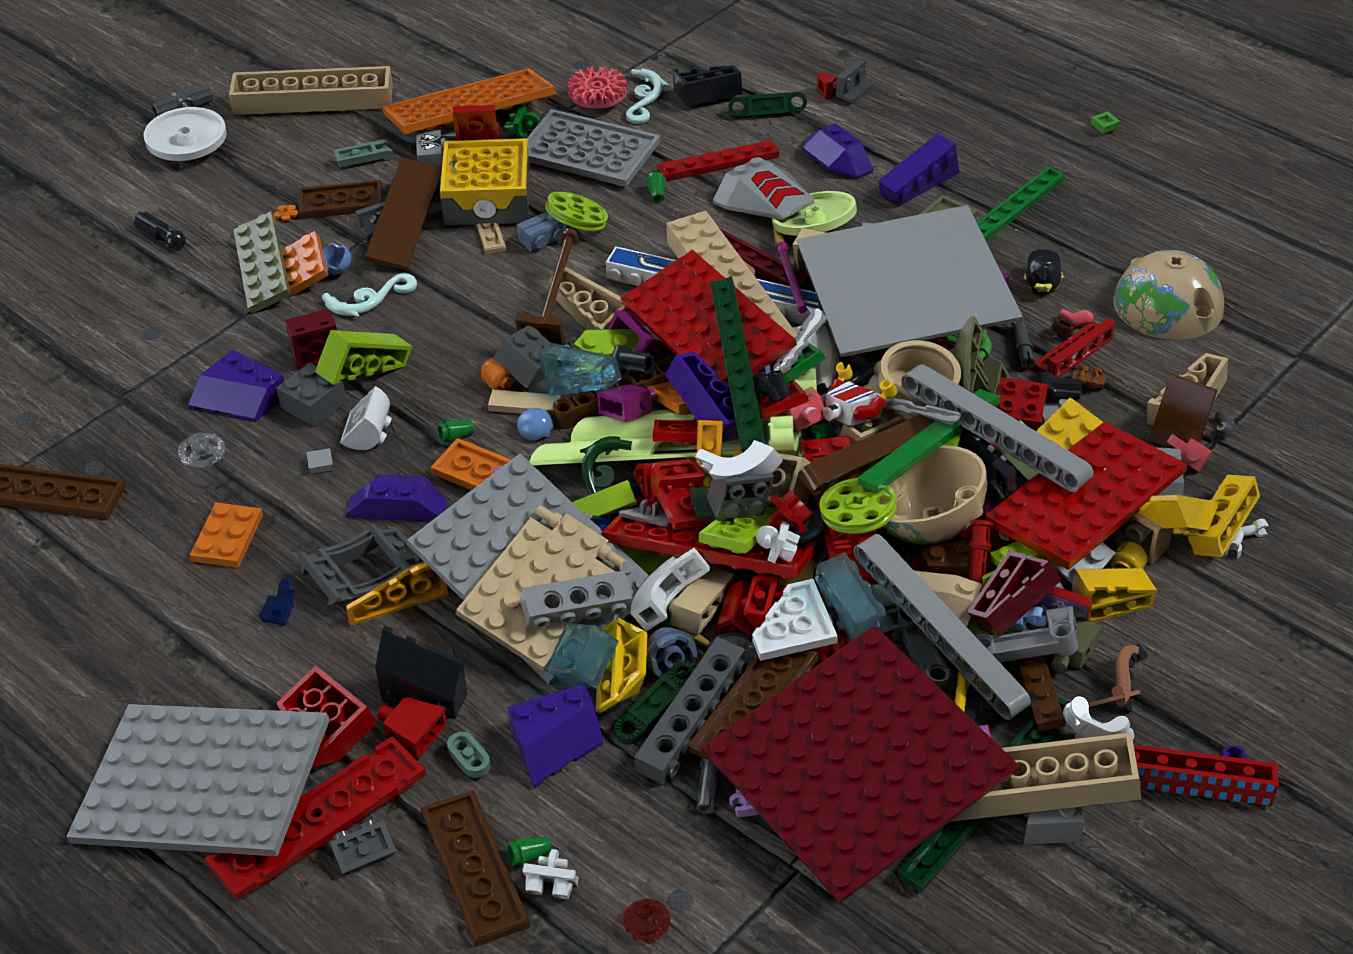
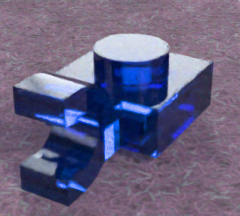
(278, 608)

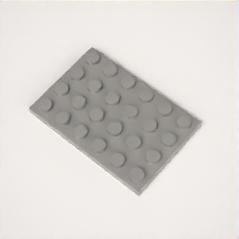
(590, 147)

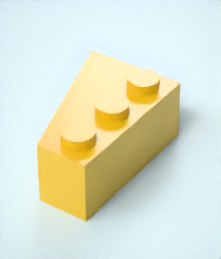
(1114, 591)

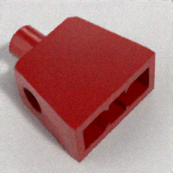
(413, 724)

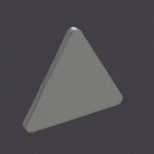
(646, 514)

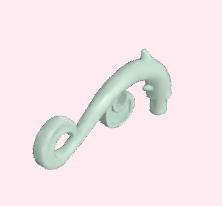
(645, 95)
(374, 298)

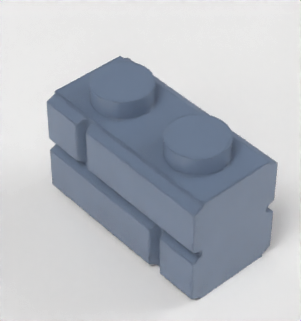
(540, 231)

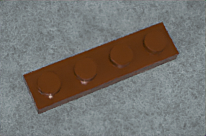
(1042, 693)

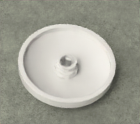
(185, 133)

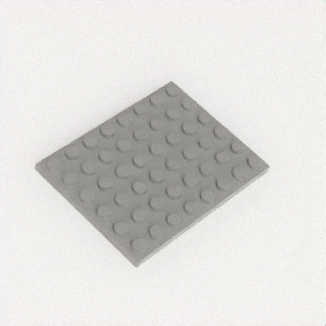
(481, 524)
(200, 779)

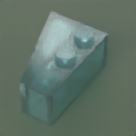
(577, 370)
(849, 595)

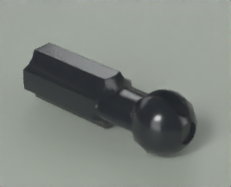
(159, 230)

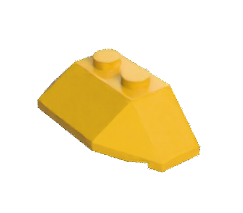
(1180, 513)
(627, 667)

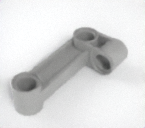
(1057, 638)

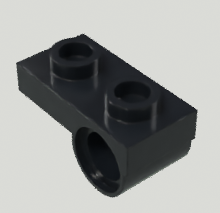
(1003, 483)

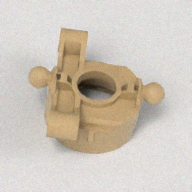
(905, 357)

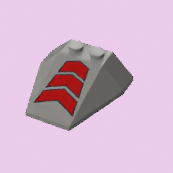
(762, 191)

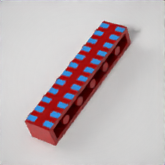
(1207, 775)

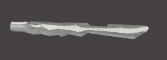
(810, 325)
(943, 415)

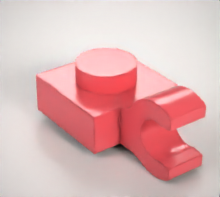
(1192, 452)

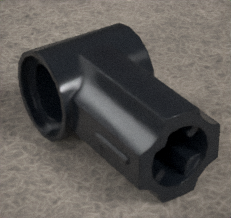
(632, 360)
(771, 384)
(1059, 387)

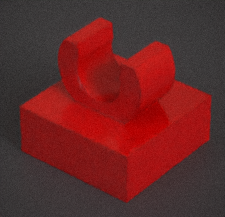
(826, 84)

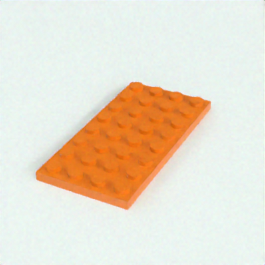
(437, 107)

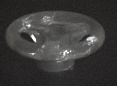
(201, 446)

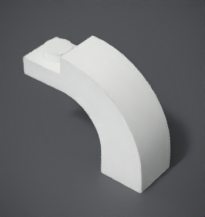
(659, 589)

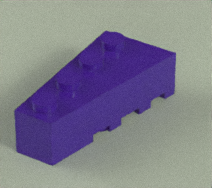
(921, 171)
(703, 392)

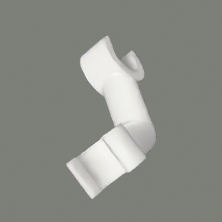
(1256, 528)

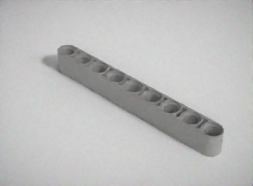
(999, 428)
(942, 627)

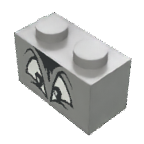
(430, 147)

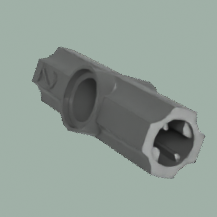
(181, 99)

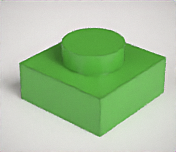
(1105, 122)

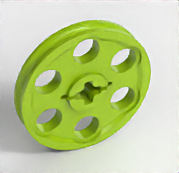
(576, 211)
(857, 507)

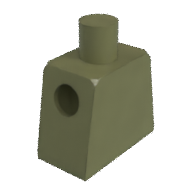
(1088, 638)

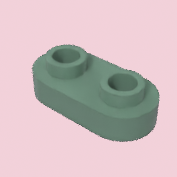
(470, 756)

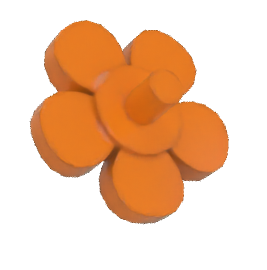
(286, 212)

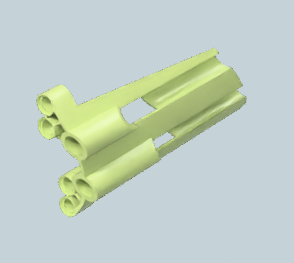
(777, 430)

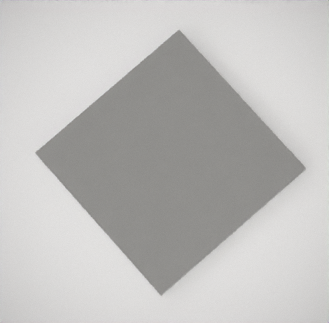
(906, 280)

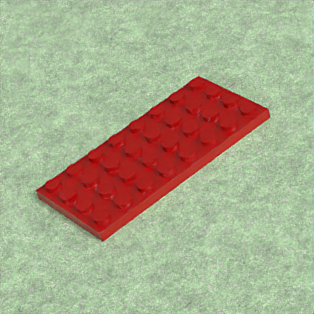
(682, 314)
(1072, 524)
(676, 542)

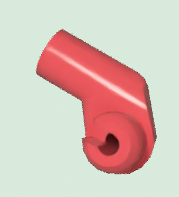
(1076, 319)

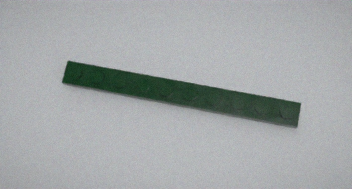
(737, 363)
(945, 843)

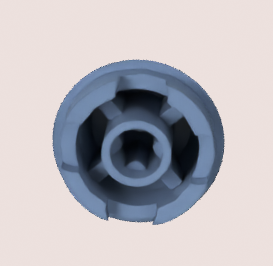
(667, 648)

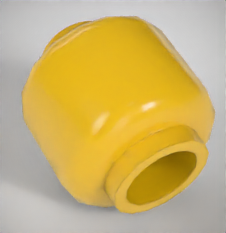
(1129, 556)

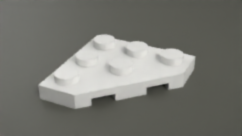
(795, 623)

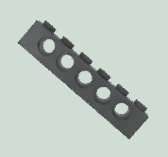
(706, 676)

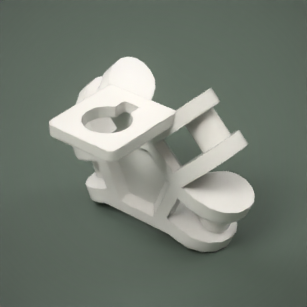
(1081, 723)

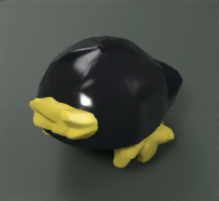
(1043, 271)

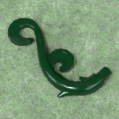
(591, 452)

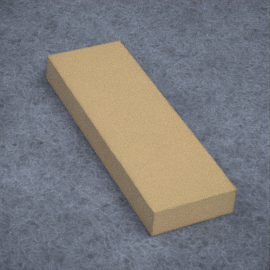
(491, 238)
(520, 401)

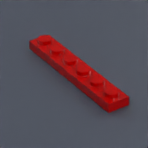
(717, 160)

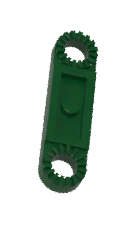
(767, 104)
(652, 704)

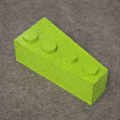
(360, 353)

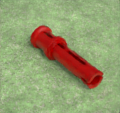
(979, 547)

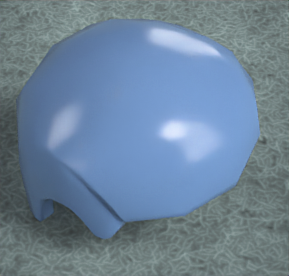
(337, 258)
(534, 424)

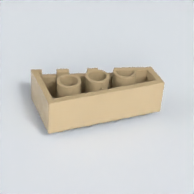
(587, 301)
(1207, 370)

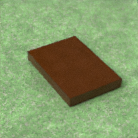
(1182, 411)

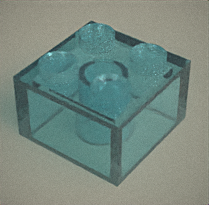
(581, 655)

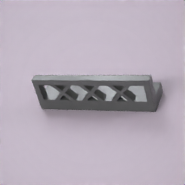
(367, 228)

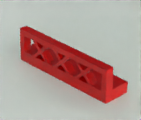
(1076, 348)

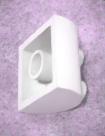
(367, 422)

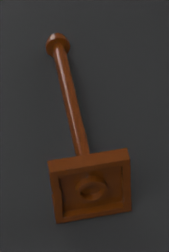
(551, 327)

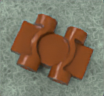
(1090, 380)

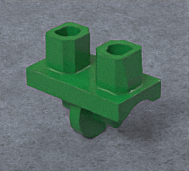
(521, 122)

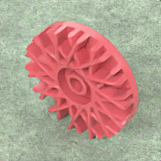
(598, 88)

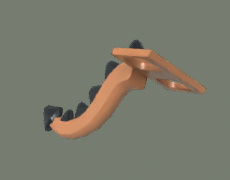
(1123, 688)

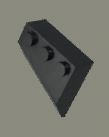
(419, 673)

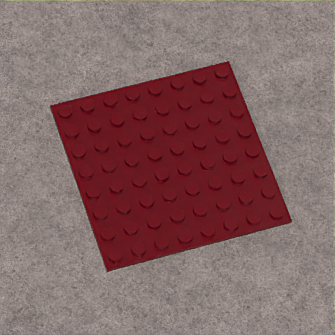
(859, 762)

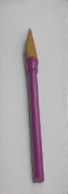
(782, 250)

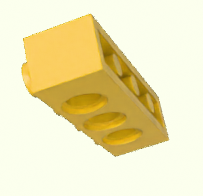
(1235, 501)

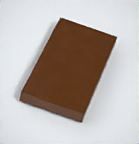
(338, 198)

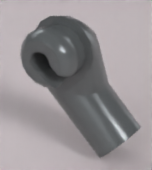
(1226, 425)

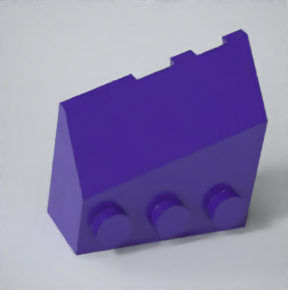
(237, 388)
(554, 731)

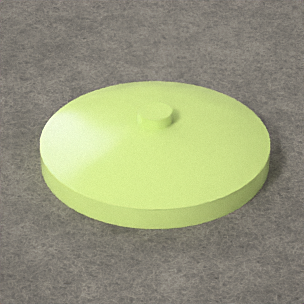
(828, 212)

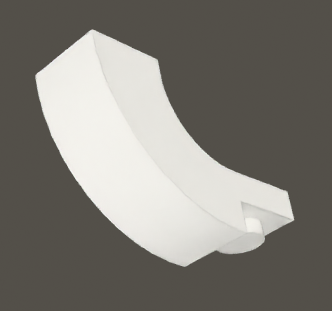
(754, 461)

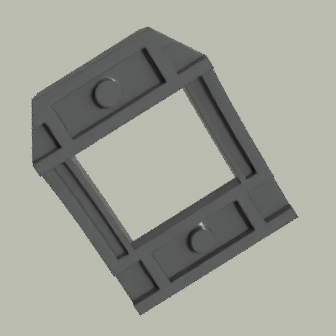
(326, 562)

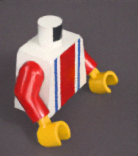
(853, 403)

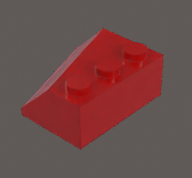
(348, 716)

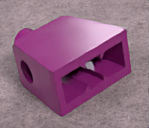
(626, 402)

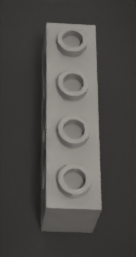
(585, 589)

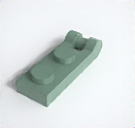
(364, 153)

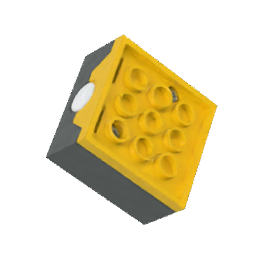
(485, 182)

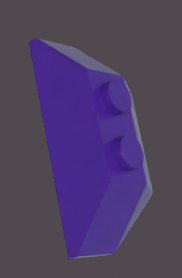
(838, 151)
(397, 499)

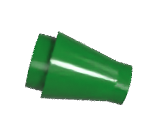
(656, 185)
(451, 430)
(527, 849)

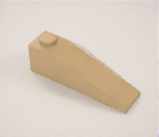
(953, 590)

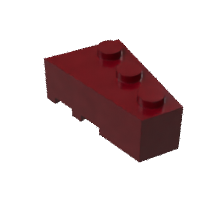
(1012, 591)

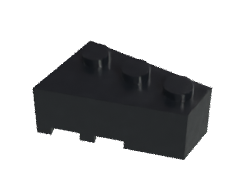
(707, 86)

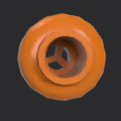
(496, 375)

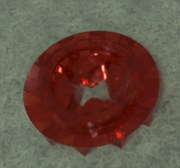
(643, 910)

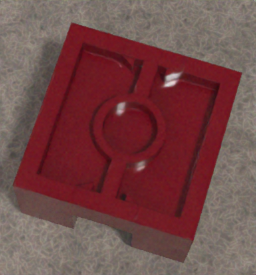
(309, 336)

